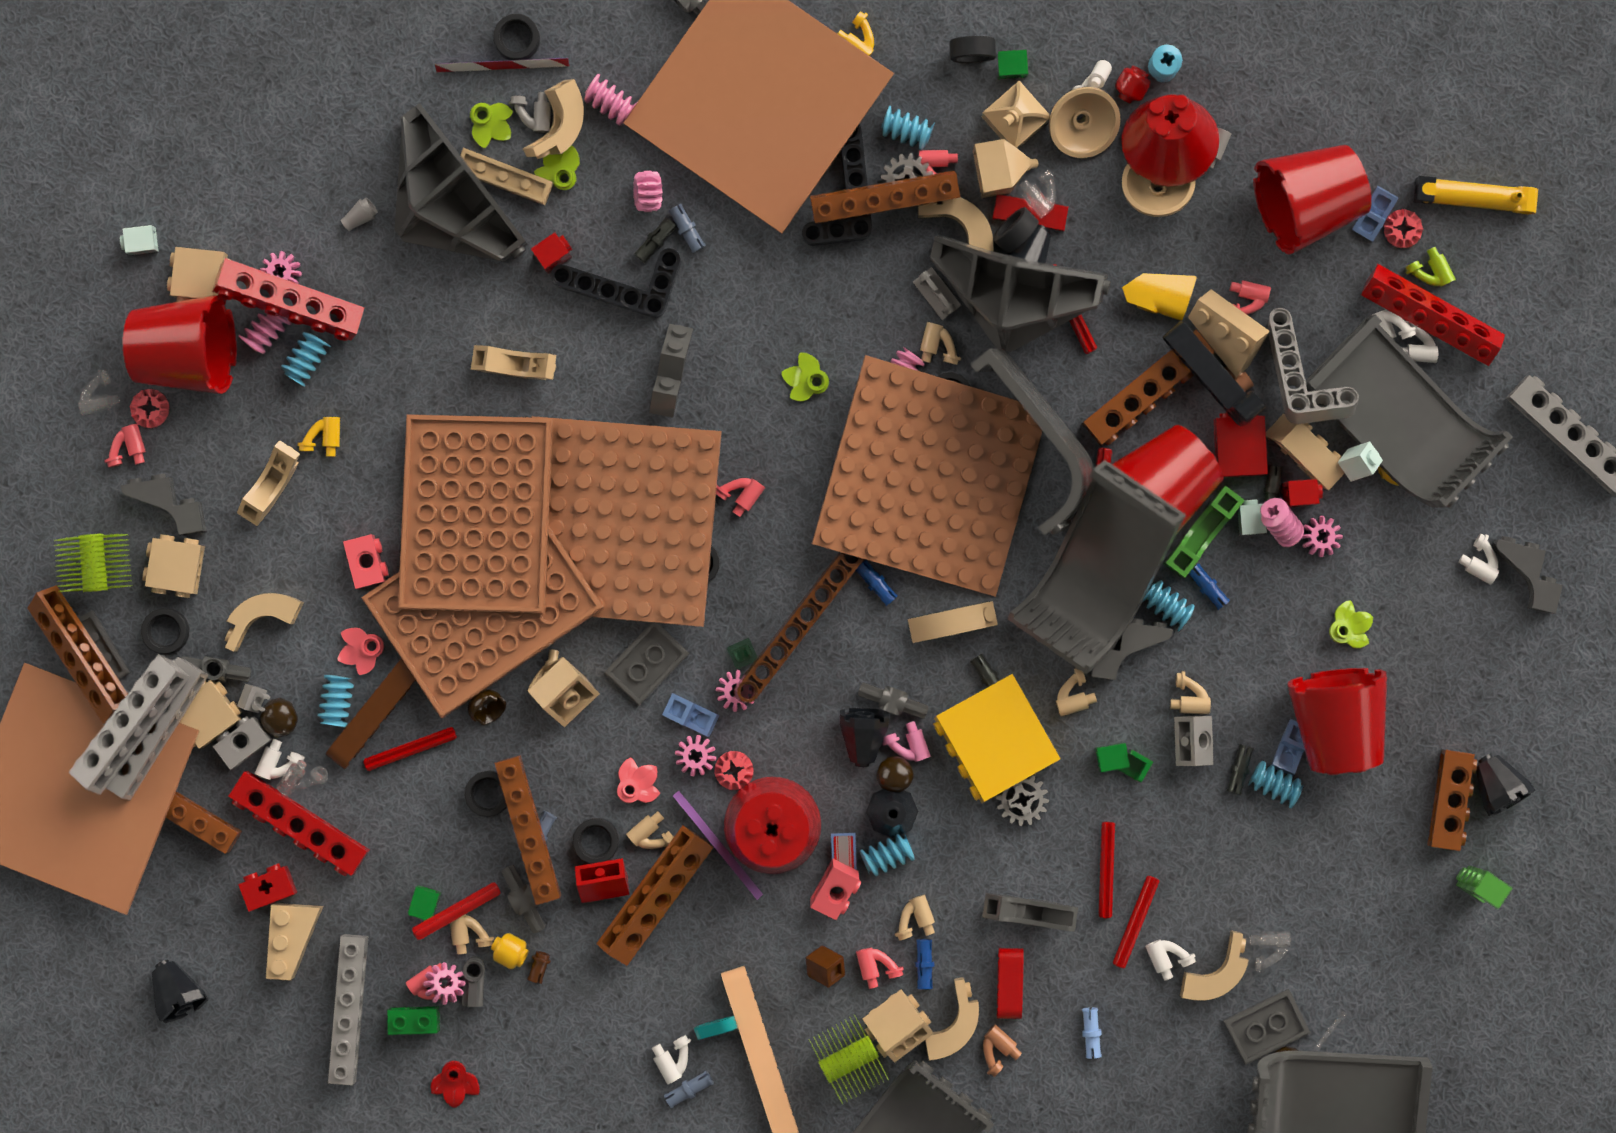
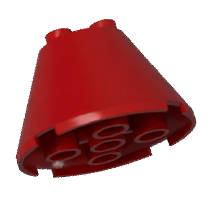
(1170, 140)

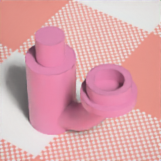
(916, 741)

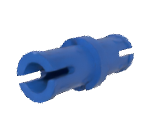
(876, 582)
(1208, 586)
(924, 963)

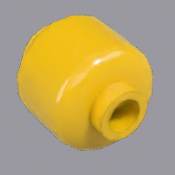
(509, 951)

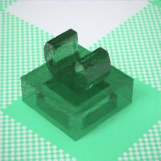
(742, 653)

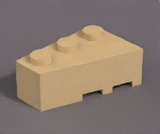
(1228, 331)
(1307, 451)
(288, 938)

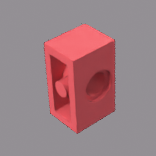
(355, 550)
(835, 876)

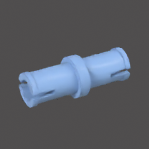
(1091, 1032)

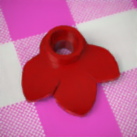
(454, 1087)

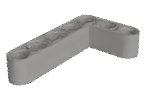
(1294, 376)

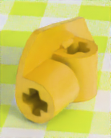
(1161, 293)

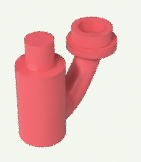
(937, 158)
(1251, 291)
(134, 444)
(748, 496)
(868, 966)
(416, 986)

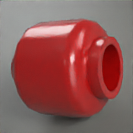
(1132, 84)

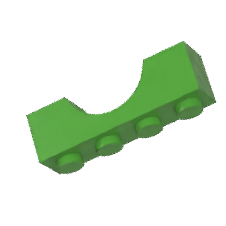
(1203, 531)
(1483, 886)

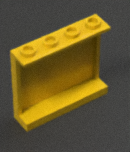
(996, 739)

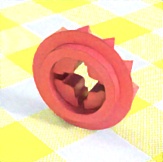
(1395, 236)
(156, 417)
(723, 765)

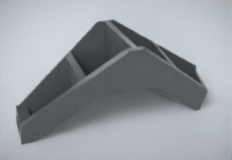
(443, 200)
(1016, 296)

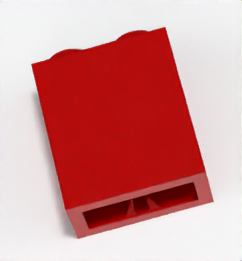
(1240, 449)

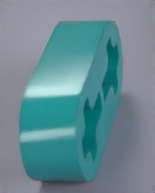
(715, 1027)

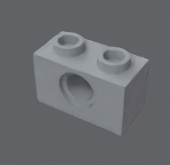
(256, 740)
(1193, 740)

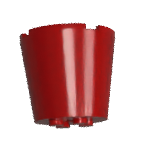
(1311, 195)
(182, 345)
(1175, 469)
(1341, 718)
(772, 802)

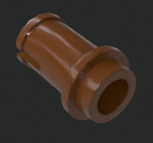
(539, 966)

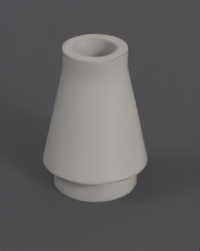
(359, 214)

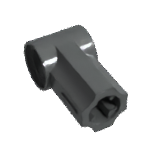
(474, 988)

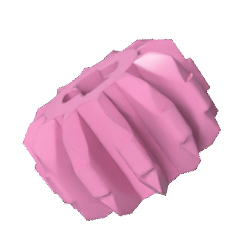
(647, 191)
(282, 262)
(1329, 539)
(728, 688)
(692, 763)
(440, 975)

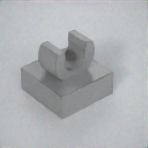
(252, 698)

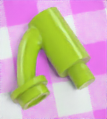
(1439, 266)

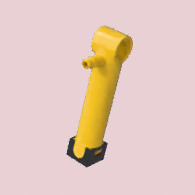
(1515, 199)

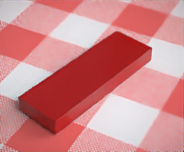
(1008, 205)

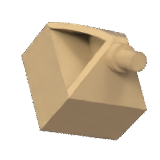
(1016, 115)
(1000, 167)
(561, 689)

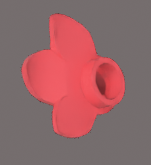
(357, 649)
(640, 780)

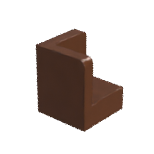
(825, 966)

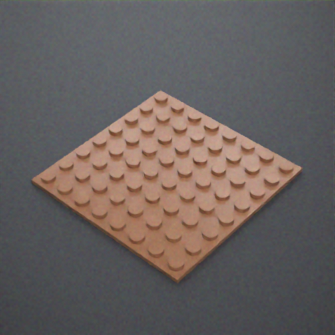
(759, 102)
(929, 476)
(637, 515)
(56, 825)

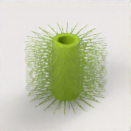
(92, 562)
(848, 1059)

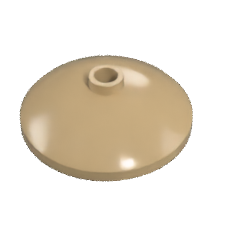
(1095, 129)
(1143, 197)

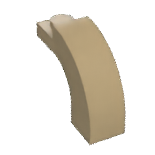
(566, 124)
(967, 214)
(513, 363)
(270, 484)
(270, 604)
(952, 622)
(1222, 980)
(955, 1036)

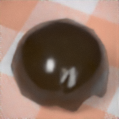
(495, 707)
(279, 717)
(894, 774)

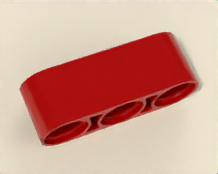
(1010, 983)

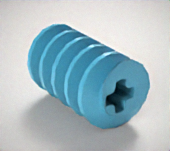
(1168, 54)
(906, 128)
(304, 358)
(1168, 604)
(335, 700)
(1276, 783)
(887, 855)

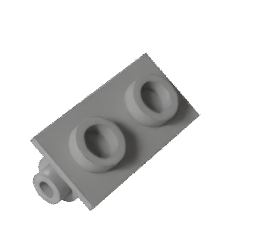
(936, 293)

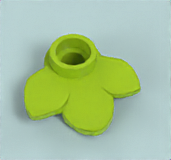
(493, 125)
(560, 164)
(802, 375)
(1354, 624)

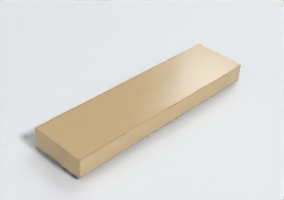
(508, 177)

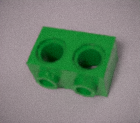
(413, 1020)

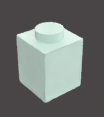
(139, 240)
(1360, 461)
(1250, 518)

